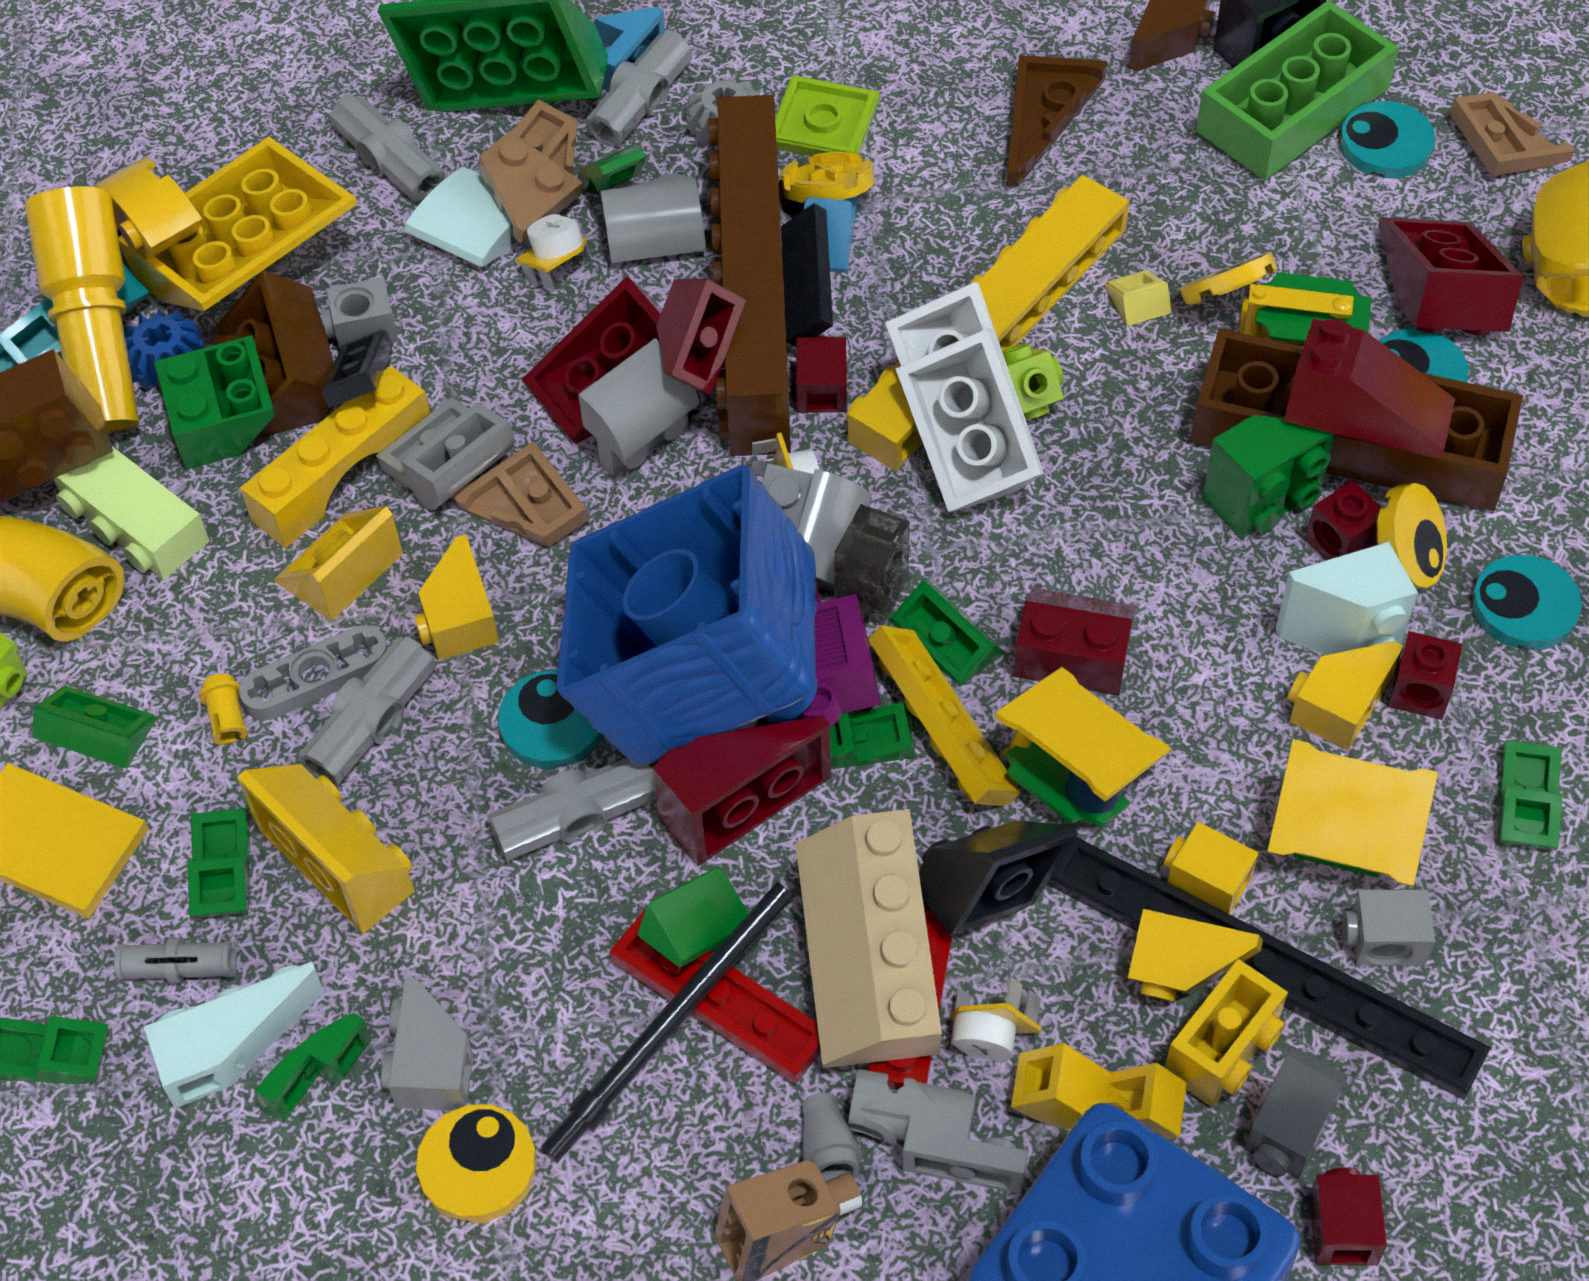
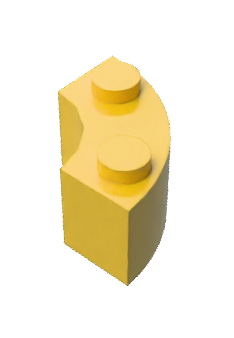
(150, 209)

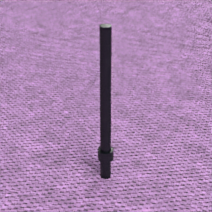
(591, 1106)

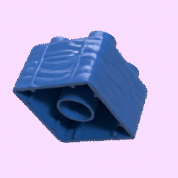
(690, 619)
(1136, 1209)

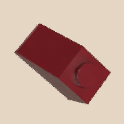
(697, 331)

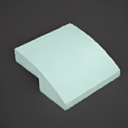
(463, 219)

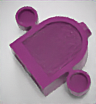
(842, 661)

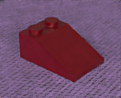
(1449, 276)
(592, 349)
(1366, 392)
(737, 781)

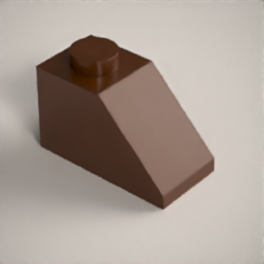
(1170, 31)

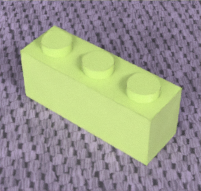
(133, 511)

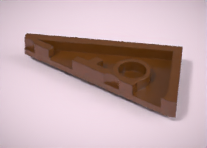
(1045, 102)

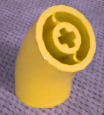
(55, 579)

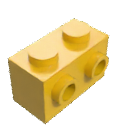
(1227, 1032)

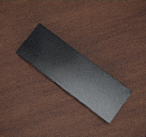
(806, 274)
(357, 368)

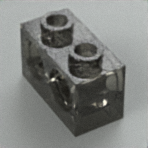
(873, 562)

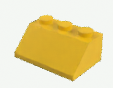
(328, 842)

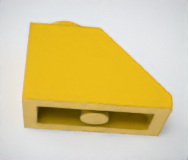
(455, 605)
(1343, 691)
(1185, 954)

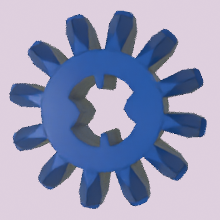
(156, 340)

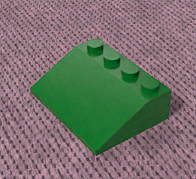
(496, 51)

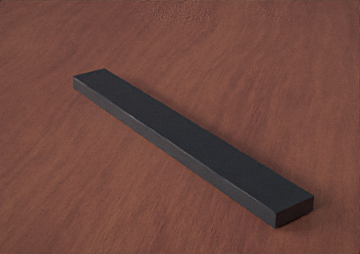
(1313, 987)

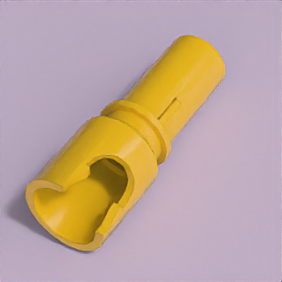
(81, 273)

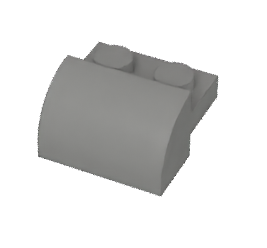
(653, 218)
(635, 409)
(447, 451)
(819, 508)

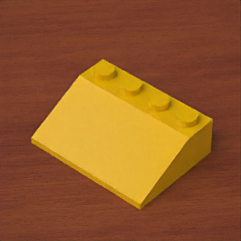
(249, 220)

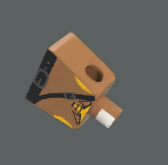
(781, 1218)

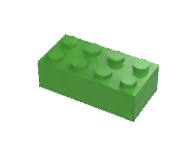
(1296, 89)

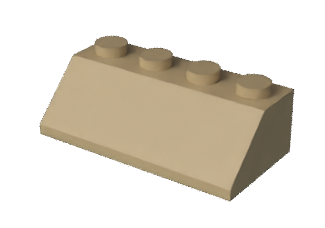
(868, 941)

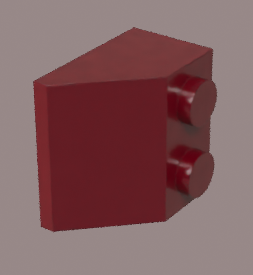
(1074, 633)

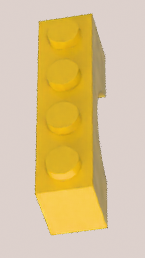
(296, 486)

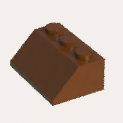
(289, 347)

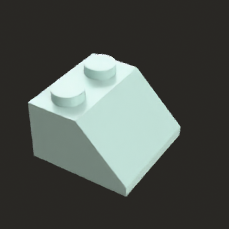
(1347, 602)

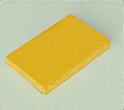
(62, 841)

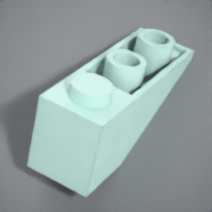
(221, 1039)

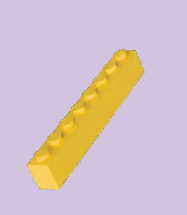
(1017, 294)

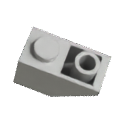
(429, 1055)

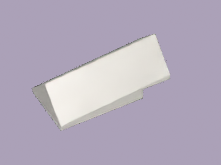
(964, 399)

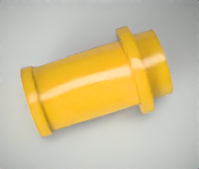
(222, 697)

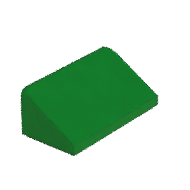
(947, 633)
(92, 725)
(693, 917)

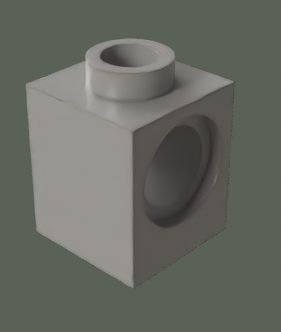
(358, 311)
(1390, 927)

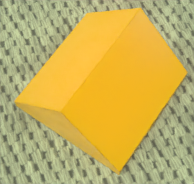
(343, 561)

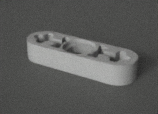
(294, 665)

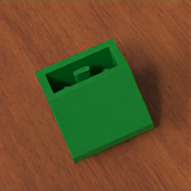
(215, 400)
(1265, 471)

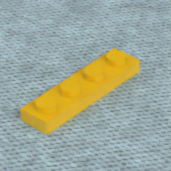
(944, 716)

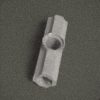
(639, 88)
(386, 146)
(367, 710)
(571, 806)

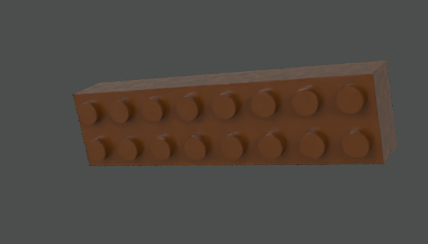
(751, 267)

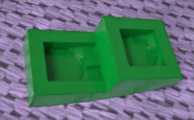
(612, 169)
(872, 737)
(1530, 795)
(219, 863)
(51, 1052)
(325, 1054)

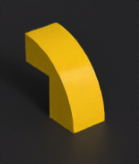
(1061, 1084)

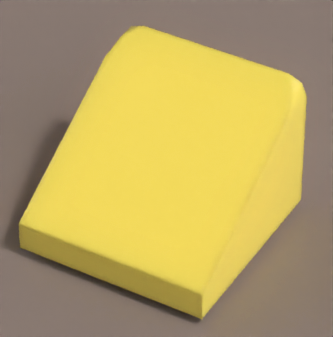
(1139, 296)

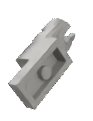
(935, 1131)

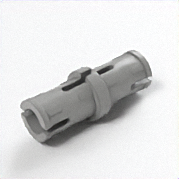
(138, 960)

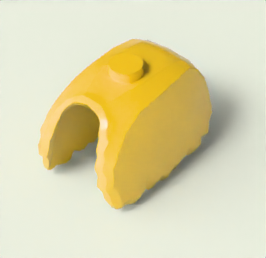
(1561, 240)

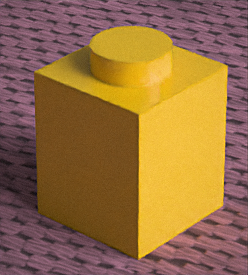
(1211, 867)

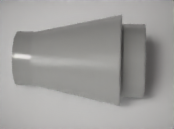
(828, 1137)

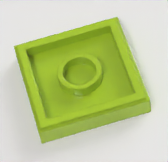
(824, 117)

